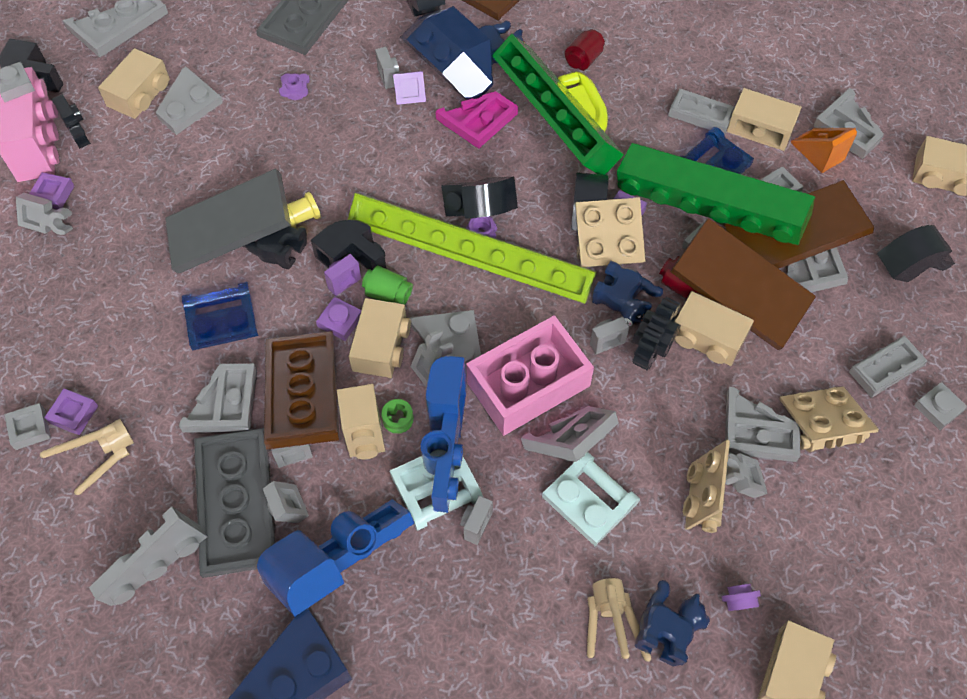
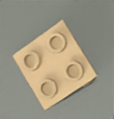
(610, 232)
(828, 418)
(707, 489)

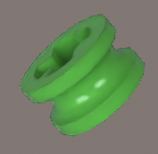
(403, 423)

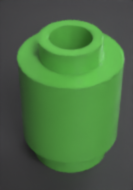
(386, 286)

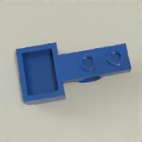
(445, 410)
(304, 573)

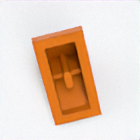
(825, 146)

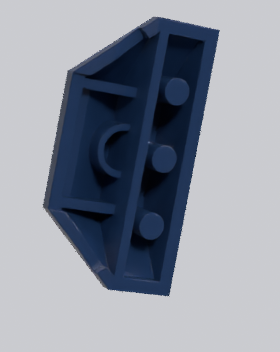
(453, 50)

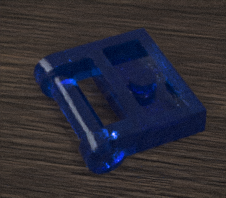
(728, 158)
(223, 324)

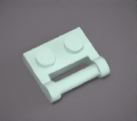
(416, 483)
(582, 506)

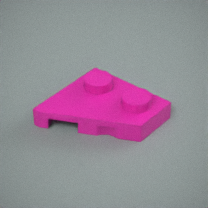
(479, 118)

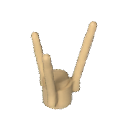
(111, 438)
(612, 602)

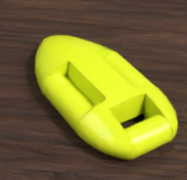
(587, 96)

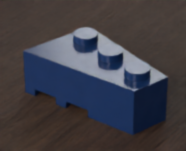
(296, 665)

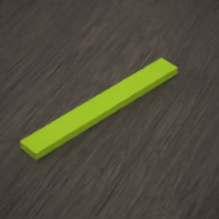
(473, 248)

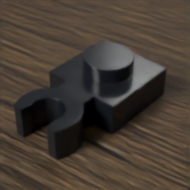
(71, 117)

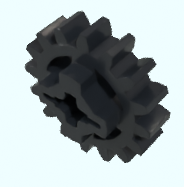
(656, 333)

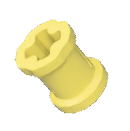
(303, 210)

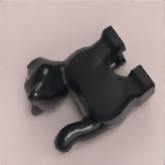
(279, 245)

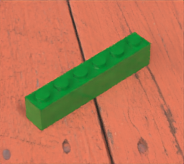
(558, 106)
(715, 193)

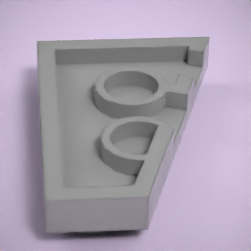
(112, 27)
(157, 551)

